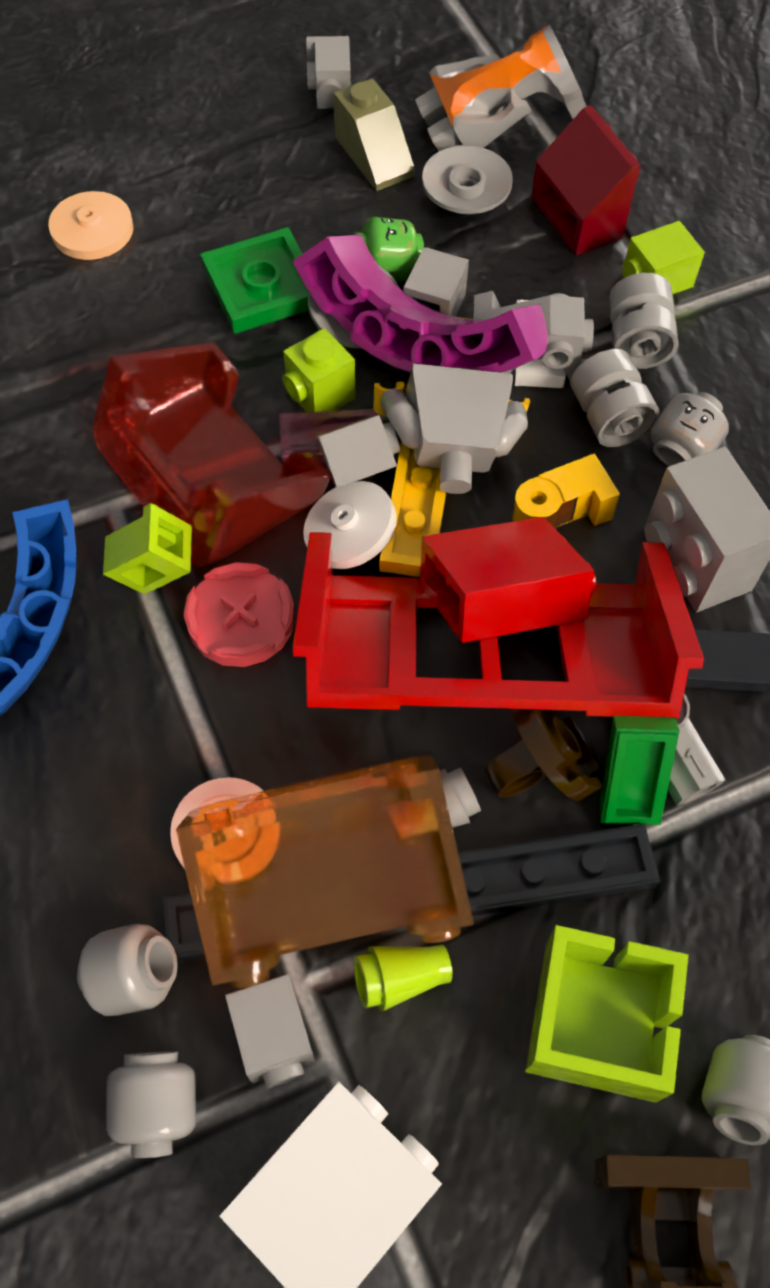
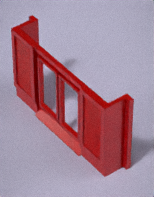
(617, 662)

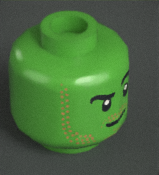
(393, 245)

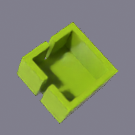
(600, 1020)

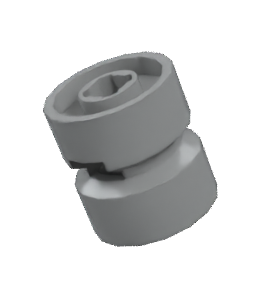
(644, 319)
(614, 398)

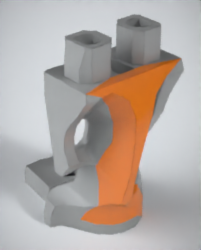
(478, 88)

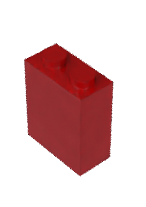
(505, 578)

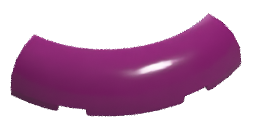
(401, 330)

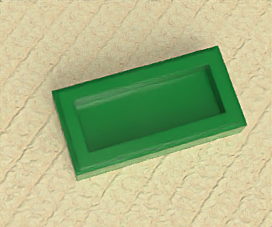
(638, 769)

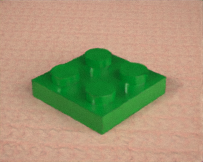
(257, 279)

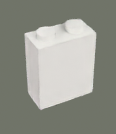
(333, 1195)

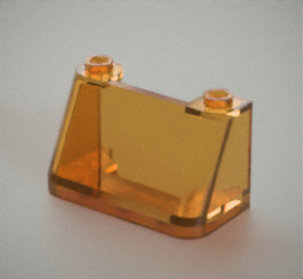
(323, 866)

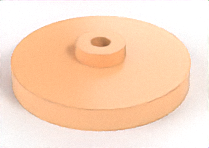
(91, 225)

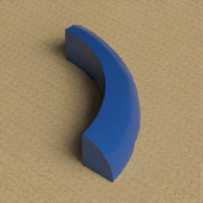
(40, 595)

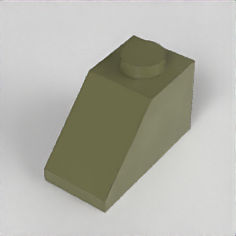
(372, 134)

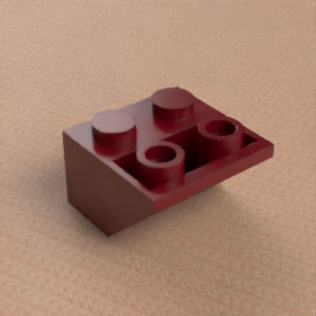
(586, 183)

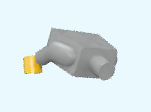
(454, 420)

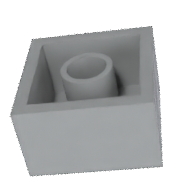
(711, 528)

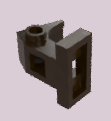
(673, 1191)

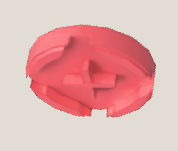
(239, 614)

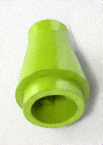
(398, 973)

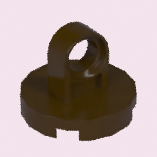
(549, 750)

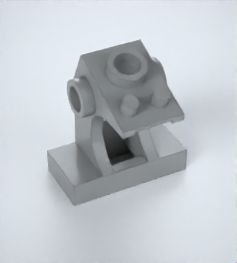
(565, 321)

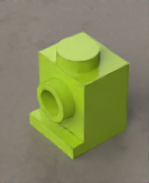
(149, 551)

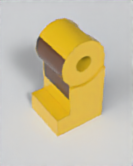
(568, 494)

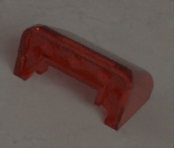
(185, 449)

